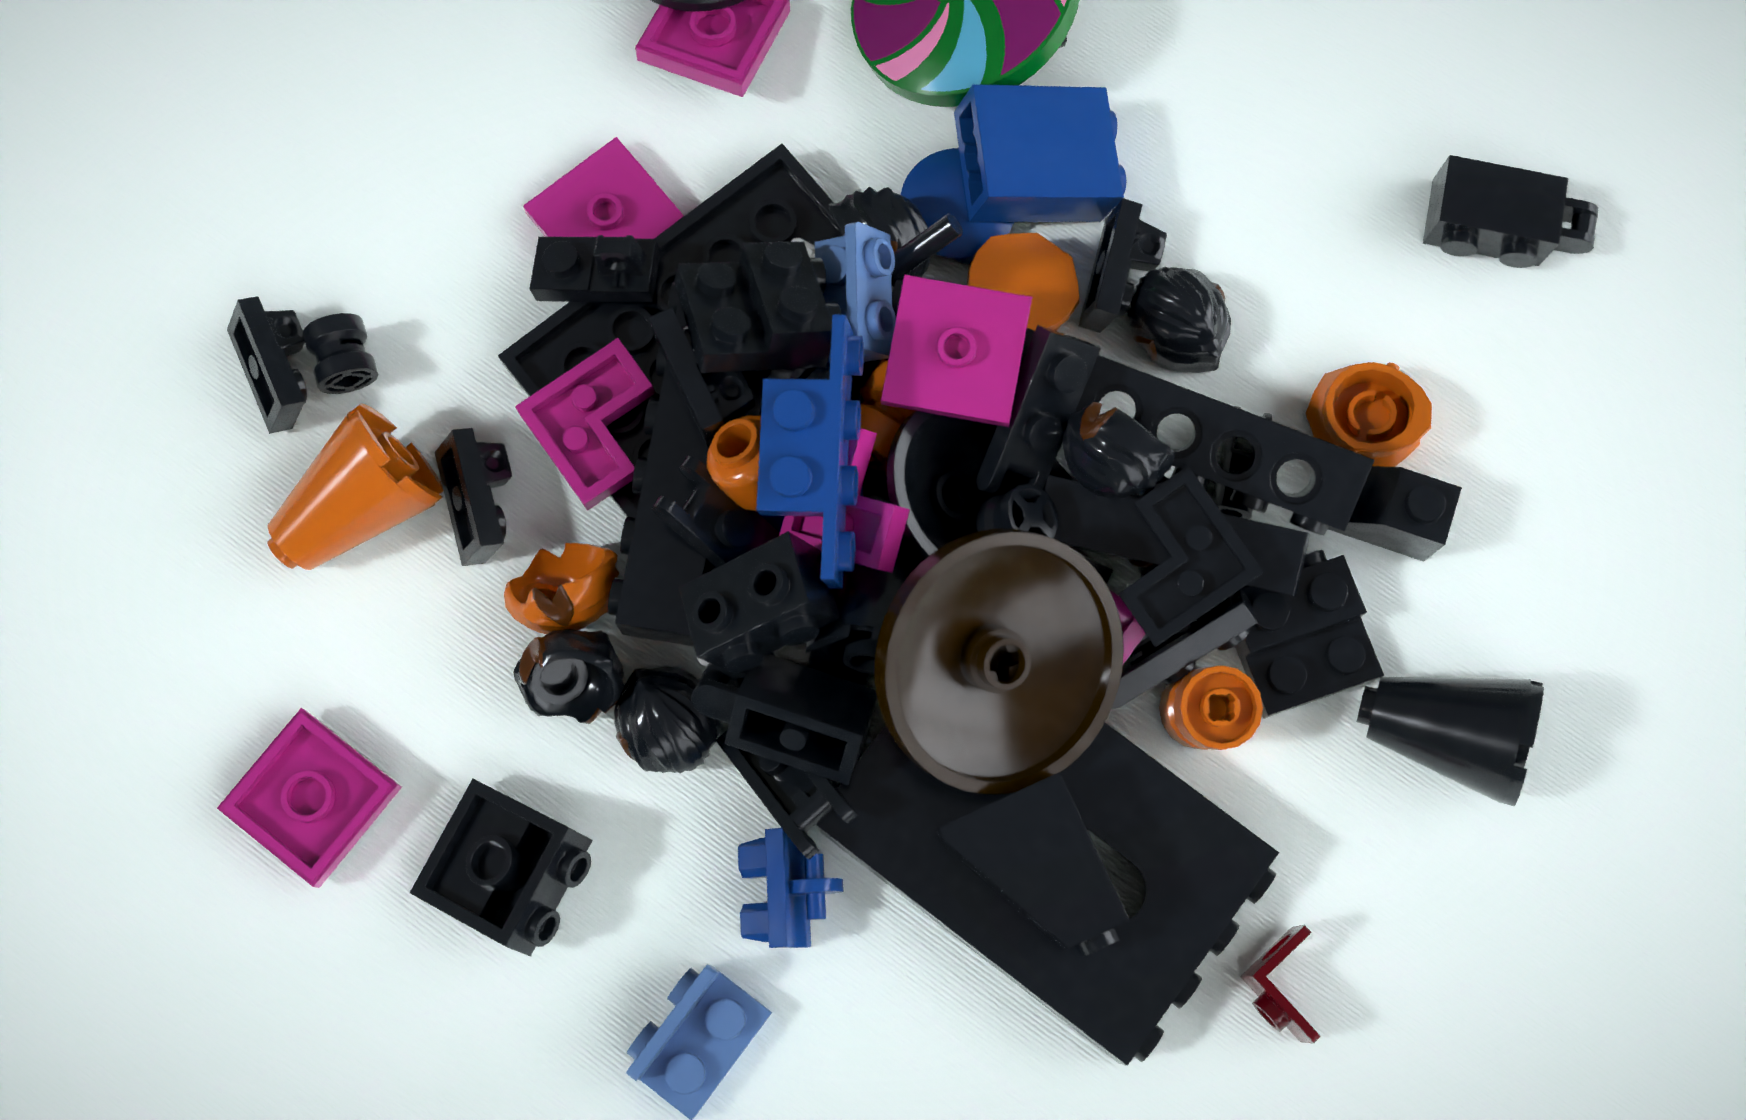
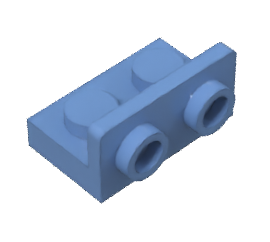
(861, 284)
(697, 1040)

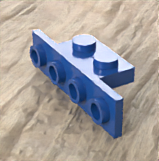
(807, 450)

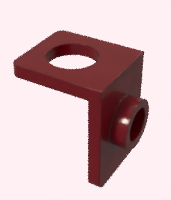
(1270, 1001)

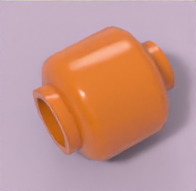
(735, 460)

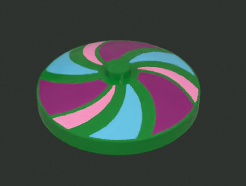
(945, 46)

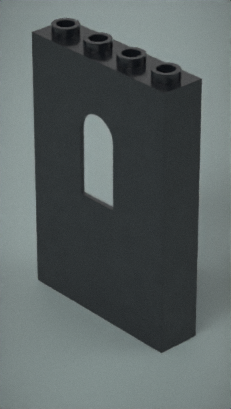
(1188, 850)

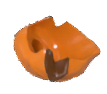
(563, 589)

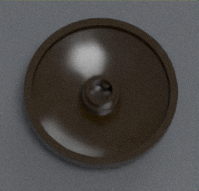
(999, 660)

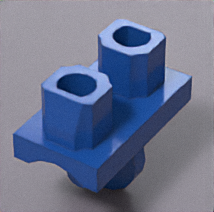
(793, 891)

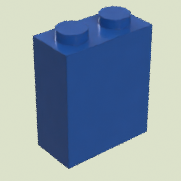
(1038, 153)

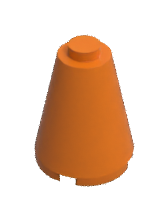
(352, 492)

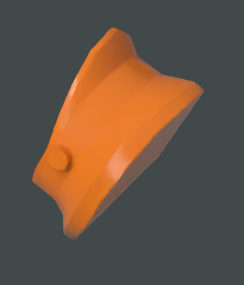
(1032, 268)
(1370, 411)

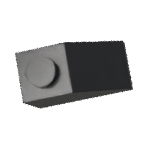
(1403, 512)

